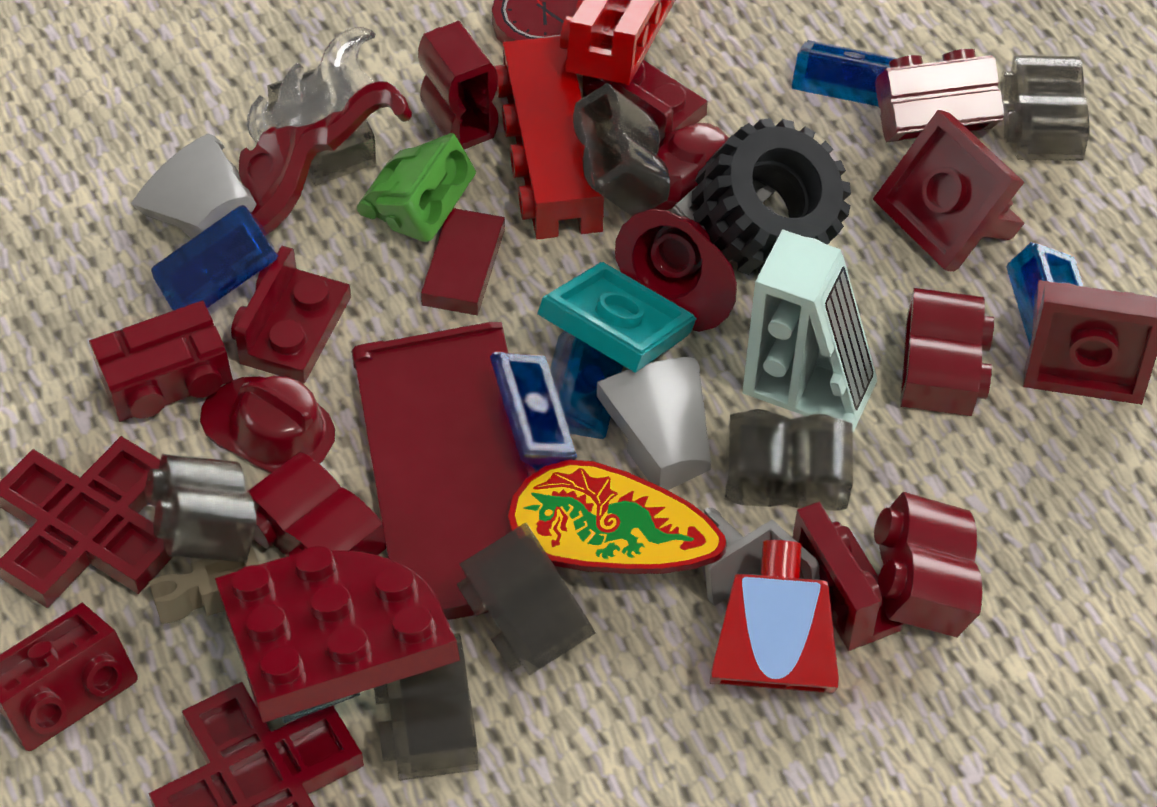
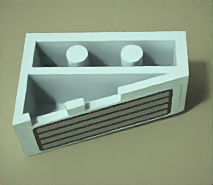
(808, 333)

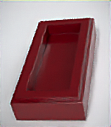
(463, 261)

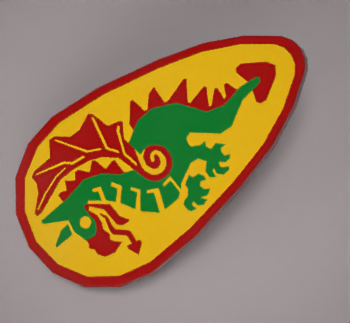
(613, 521)

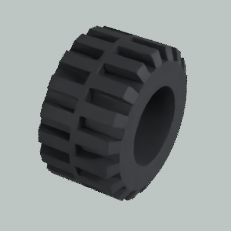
(789, 164)

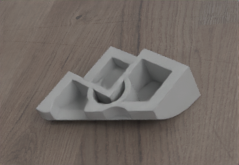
(194, 188)
(662, 419)

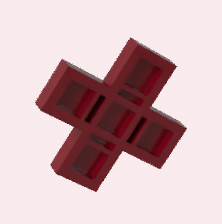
(81, 522)
(259, 766)

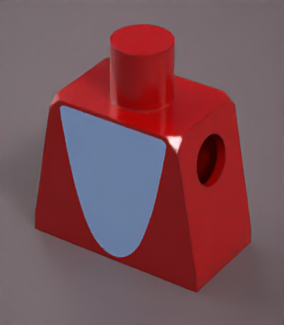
(777, 628)

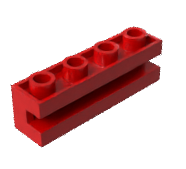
(611, 36)
(547, 147)

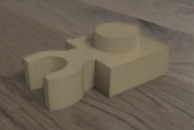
(181, 594)

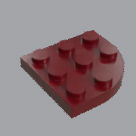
(331, 627)

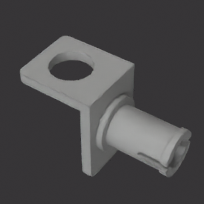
(745, 556)

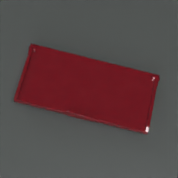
(440, 450)

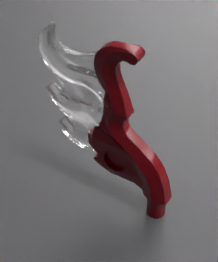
(309, 119)

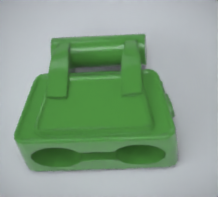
(419, 187)

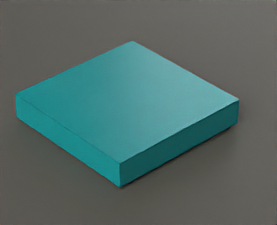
(617, 316)

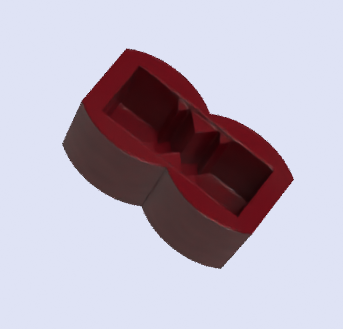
(458, 84)
(945, 352)
(308, 508)
(929, 564)

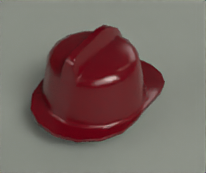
(678, 263)
(267, 421)

